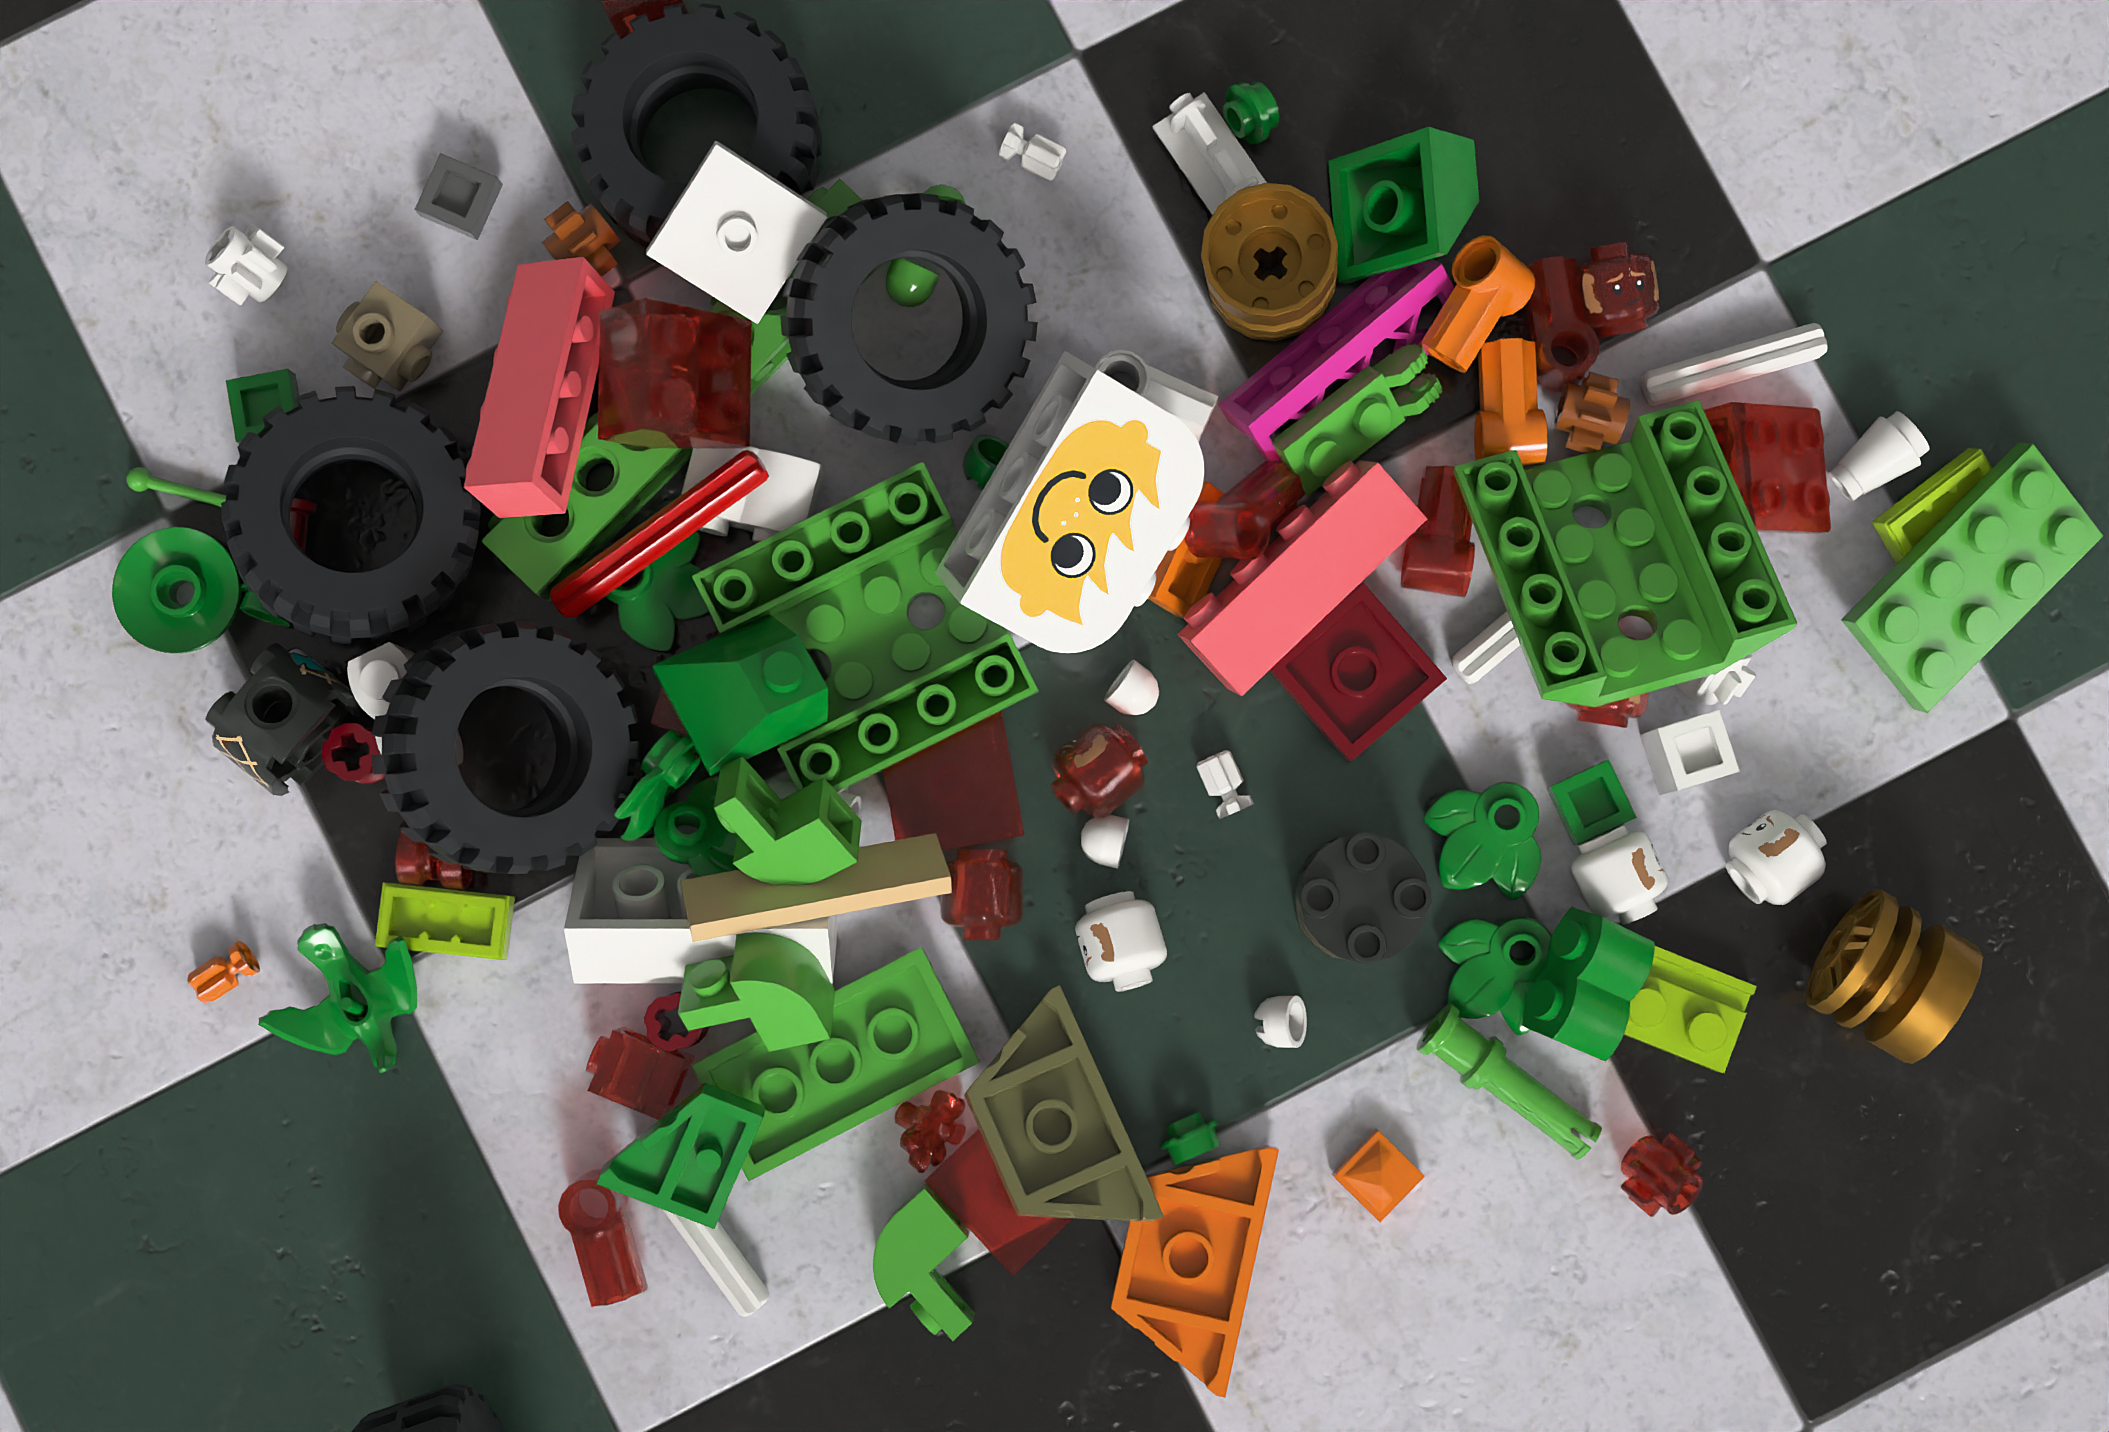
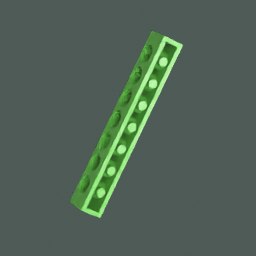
(637, 470)

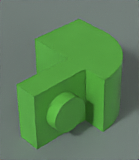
(790, 837)
(767, 981)
(906, 1257)

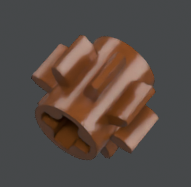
(581, 235)
(1592, 413)

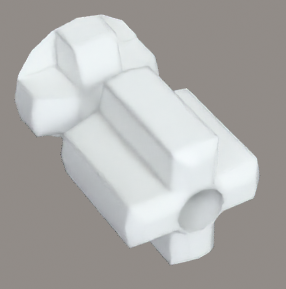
(1038, 155)
(1221, 779)

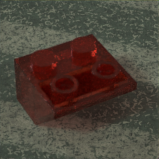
(674, 376)

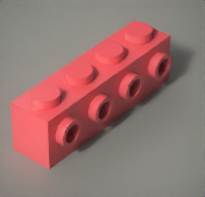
(539, 389)
(1301, 574)

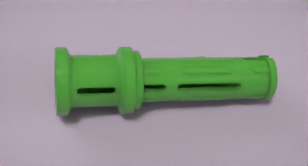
(1484, 1065)

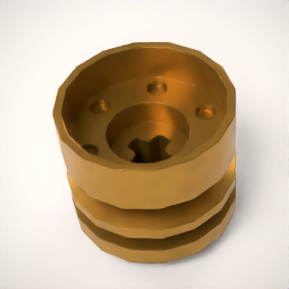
(1270, 227)
(1894, 976)

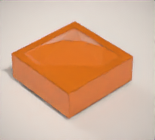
(1378, 1175)

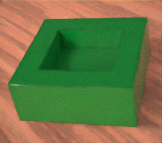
(258, 395)
(1591, 802)

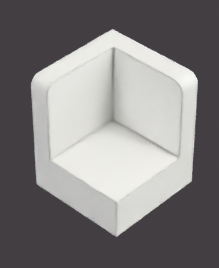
(1689, 752)

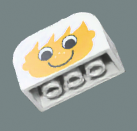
(1077, 513)

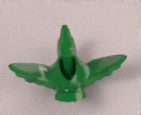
(358, 1000)

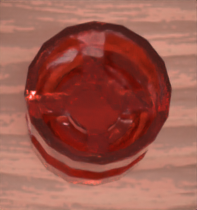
(417, 866)

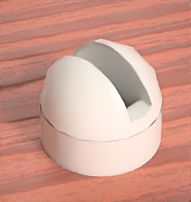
(1133, 690)
(1105, 839)
(1283, 1021)

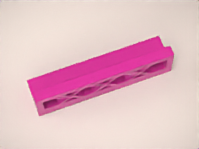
(1334, 349)

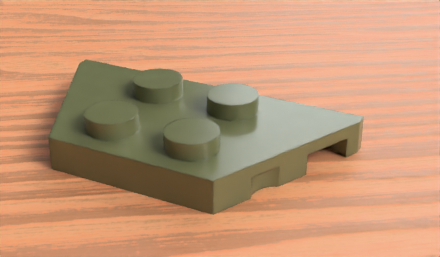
(1057, 1126)

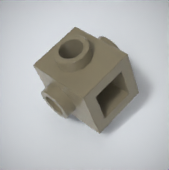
(385, 339)

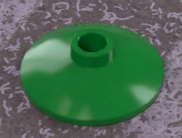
(148, 585)

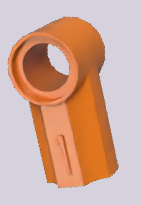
(1488, 286)
(1509, 403)

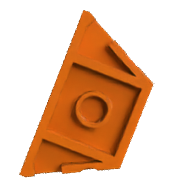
(1193, 1267)

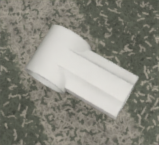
(1173, 395)

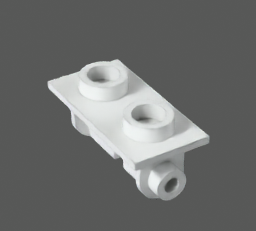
(1206, 150)

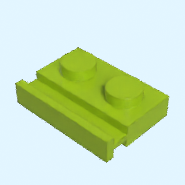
(1689, 1010)

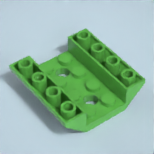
(1670, 553)
(848, 593)

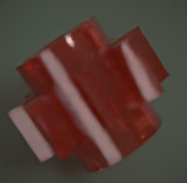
(1661, 1174)

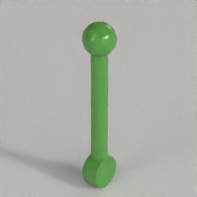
(140, 479)

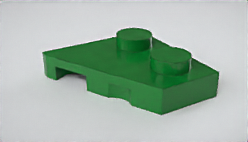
(688, 1155)

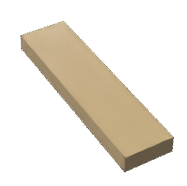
(882, 876)

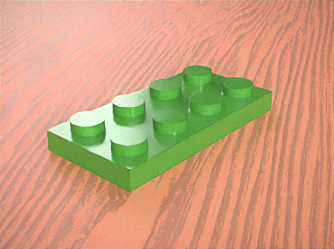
(1972, 577)
(887, 1044)

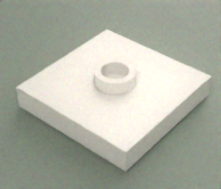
(736, 232)

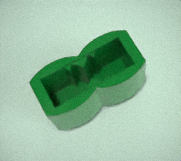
(1588, 983)

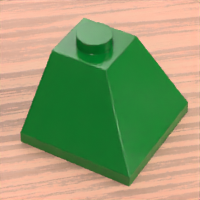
(1401, 201)
(744, 691)

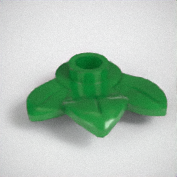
(661, 596)
(667, 768)
(1481, 846)
(710, 847)
(1488, 974)

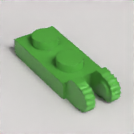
(1357, 416)

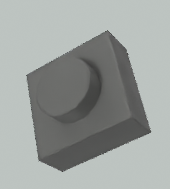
(458, 196)

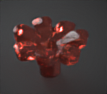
(930, 1128)

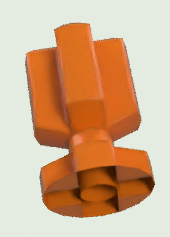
(220, 975)

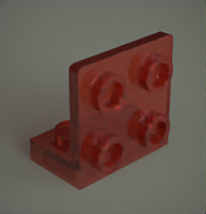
(1776, 464)

